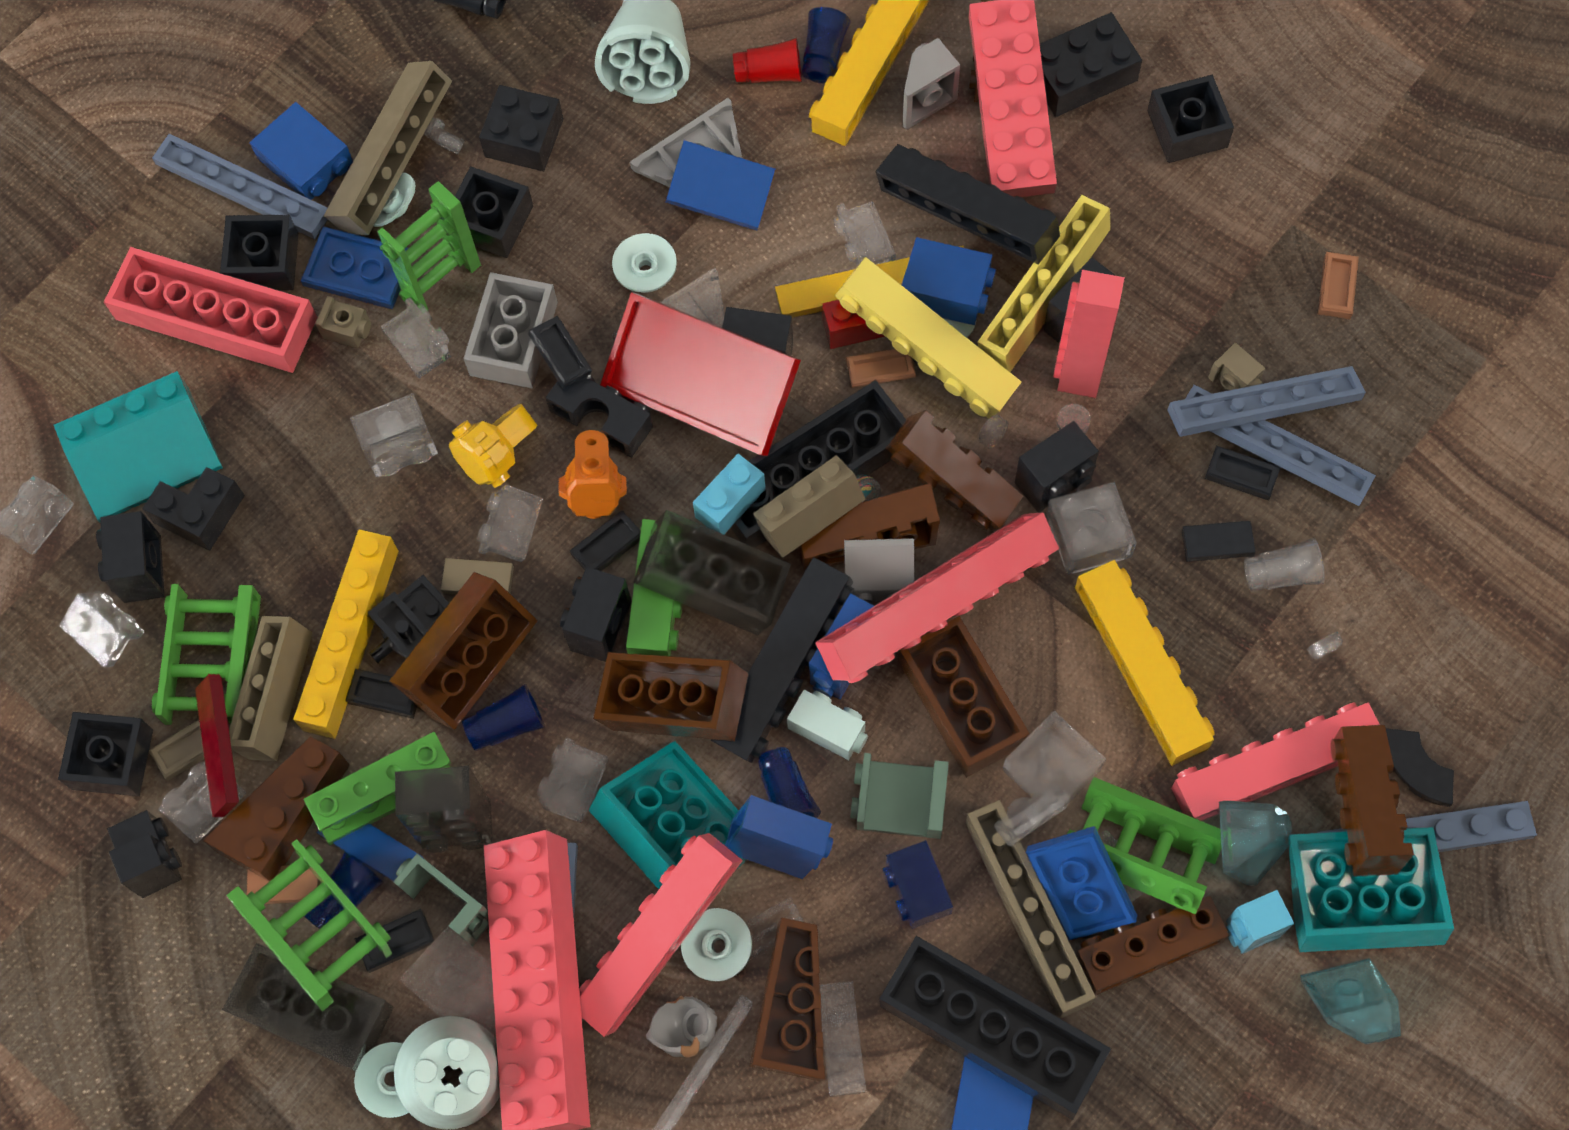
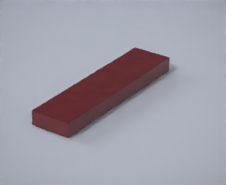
(216, 745)

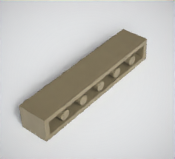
(388, 148)
(1031, 913)

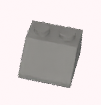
(930, 82)
(879, 567)

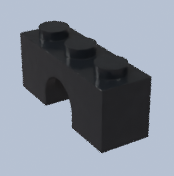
(626, 422)

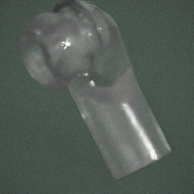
(436, 133)

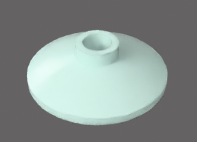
(398, 200)
(641, 251)
(699, 945)
(370, 1082)

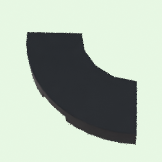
(1419, 771)

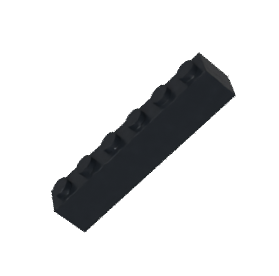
(968, 203)
(785, 656)

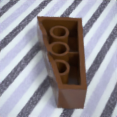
(953, 471)
(893, 516)
(275, 814)
(790, 1013)

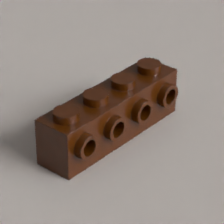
(1150, 946)

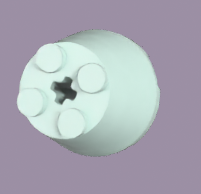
(644, 52)
(421, 1065)

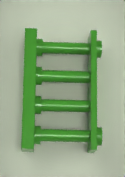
(456, 242)
(240, 641)
(371, 790)
(1165, 826)
(297, 956)

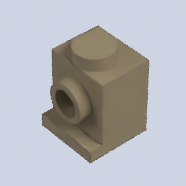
(333, 328)
(1236, 369)

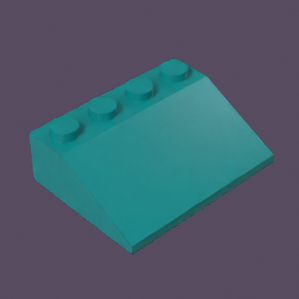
(137, 442)
(660, 808)
(1367, 911)

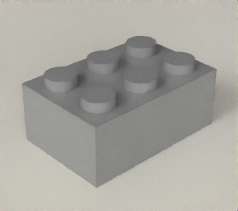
(500, 337)

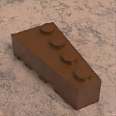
(1369, 801)

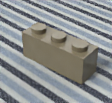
(809, 506)

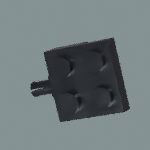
(406, 618)

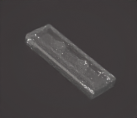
(841, 1039)

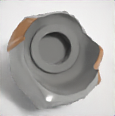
(682, 1026)

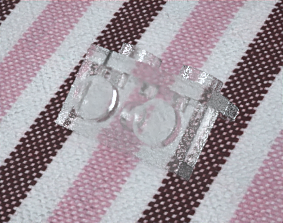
(417, 339)
(34, 514)
(100, 626)

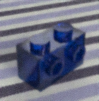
(917, 884)

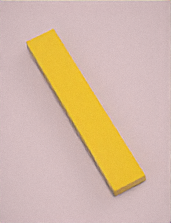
(808, 295)

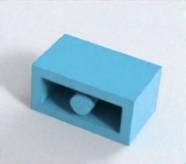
(729, 495)
(1258, 922)

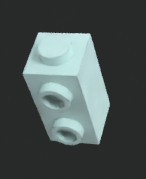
(827, 724)

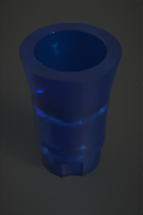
(823, 42)
(504, 719)
(785, 783)
(355, 882)

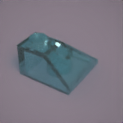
(1252, 838)
(1355, 1001)

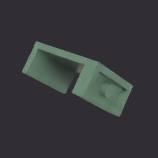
(900, 798)
(469, 922)

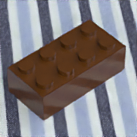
(464, 650)
(671, 696)
(963, 697)

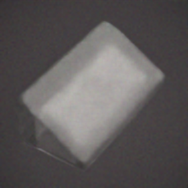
(1032, 815)

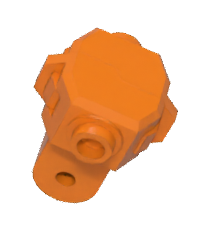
(592, 478)

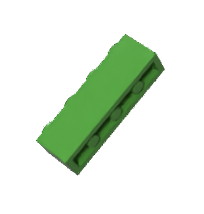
(651, 614)

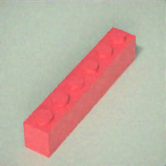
(1087, 332)
(1267, 766)
(656, 933)

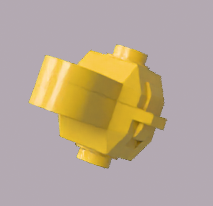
(487, 449)

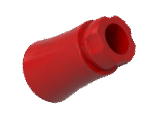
(769, 63)

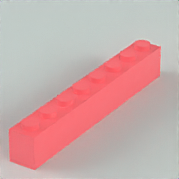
(936, 597)

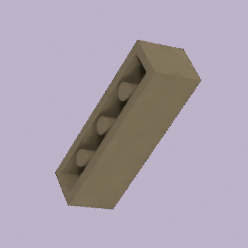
(269, 688)

